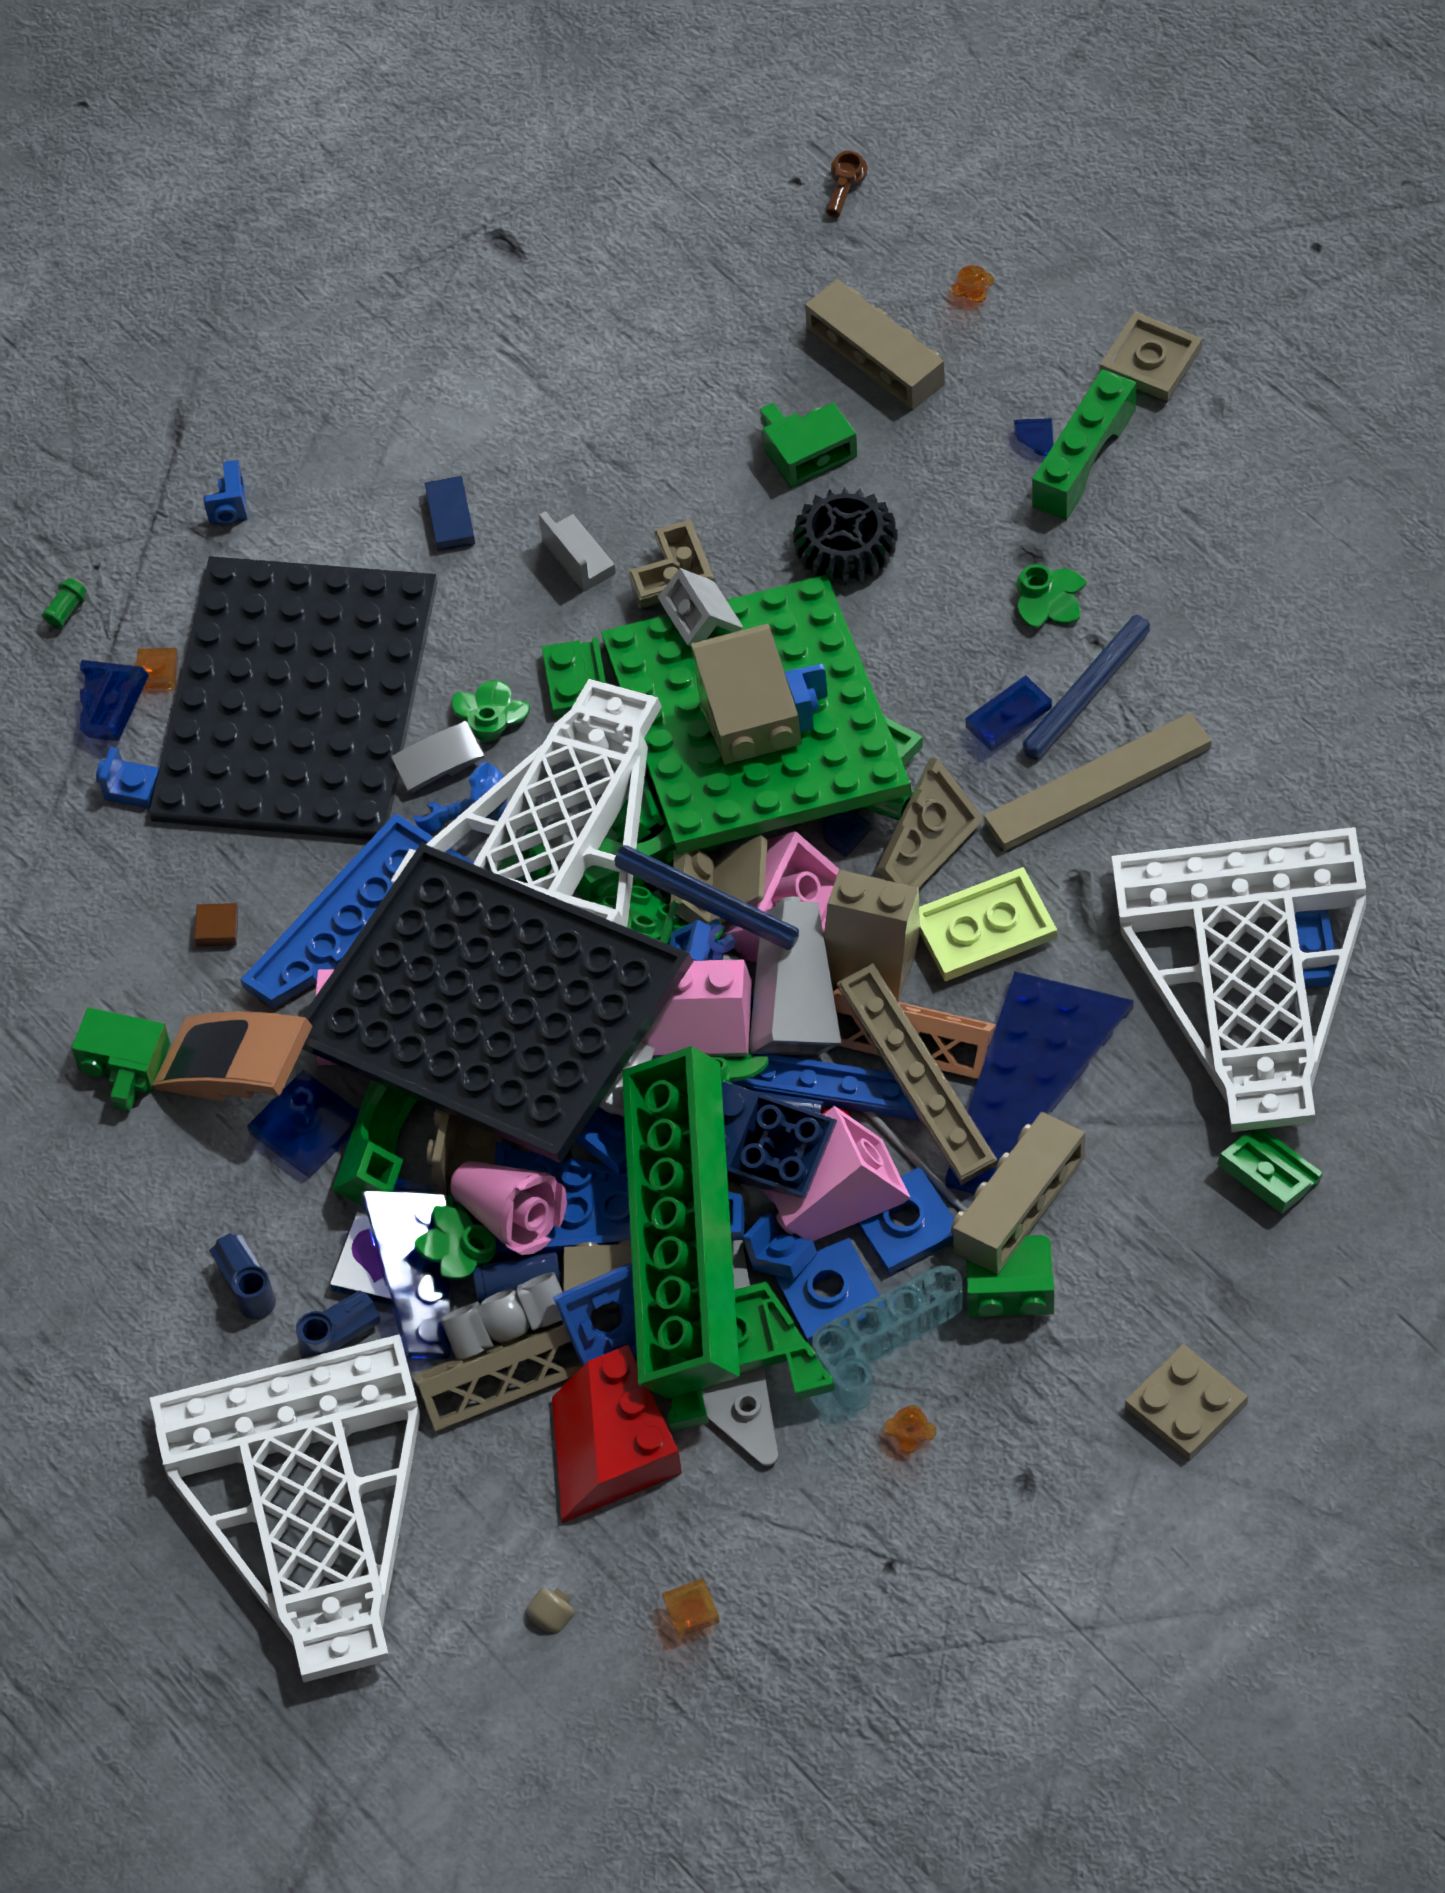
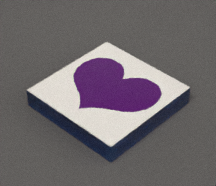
(360, 1265)

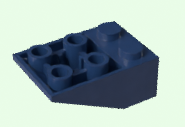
(772, 1141)

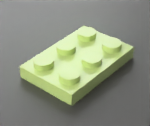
(985, 924)

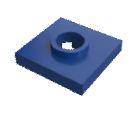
(902, 1246)
(577, 1306)
(813, 1310)

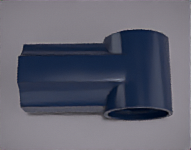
(244, 1275)
(337, 1325)

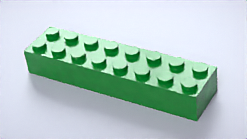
(680, 1223)

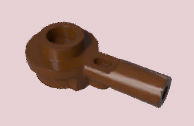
(847, 170)

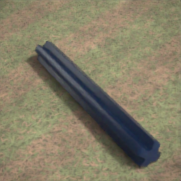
(1086, 687)
(706, 897)

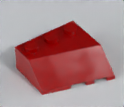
(609, 1436)

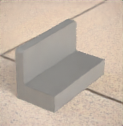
(576, 550)
(697, 606)

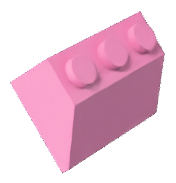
(791, 870)
(706, 1012)

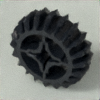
(842, 547)

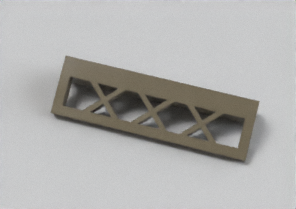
(504, 1354)

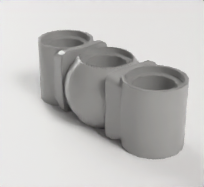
(502, 1316)

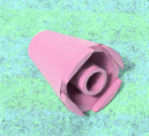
(511, 1202)

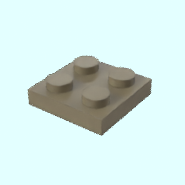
(1152, 355)
(1186, 1402)

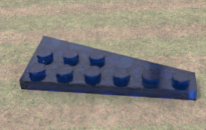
(1036, 1058)

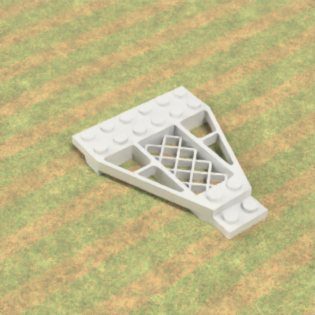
(597, 734)
(1239, 885)
(284, 1412)

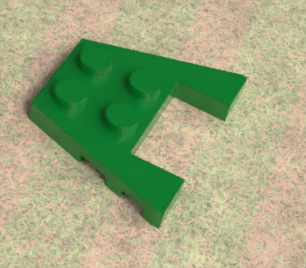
(764, 1339)

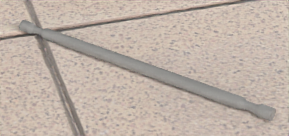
(915, 1160)

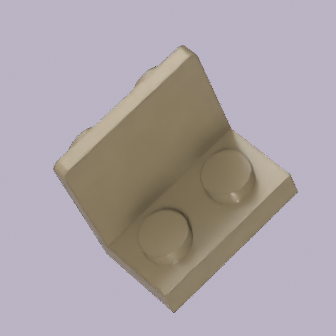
(736, 873)
(455, 1145)

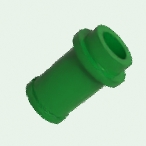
(63, 604)

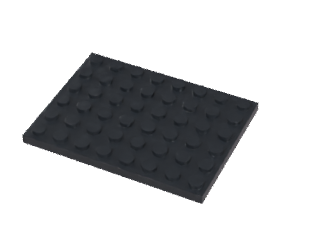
(294, 698)
(492, 1001)

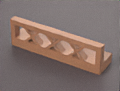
(938, 1025)

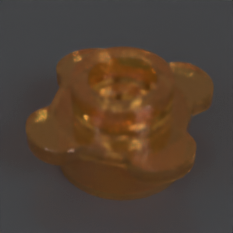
(972, 283)
(912, 1417)

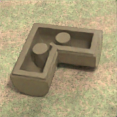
(679, 550)

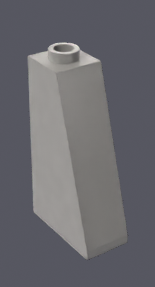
(794, 989)

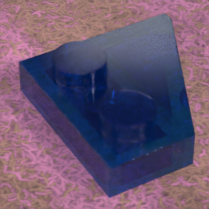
(109, 697)

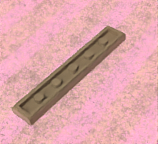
(1097, 781)
(917, 1074)

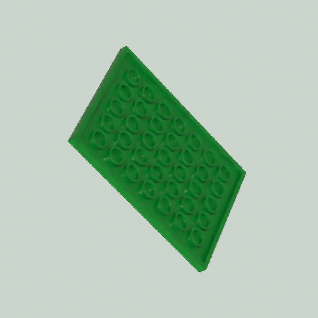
(836, 769)

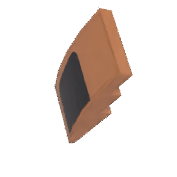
(232, 1054)

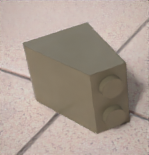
(745, 694)
(870, 925)

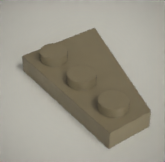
(930, 828)

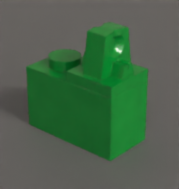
(807, 444)
(122, 1048)

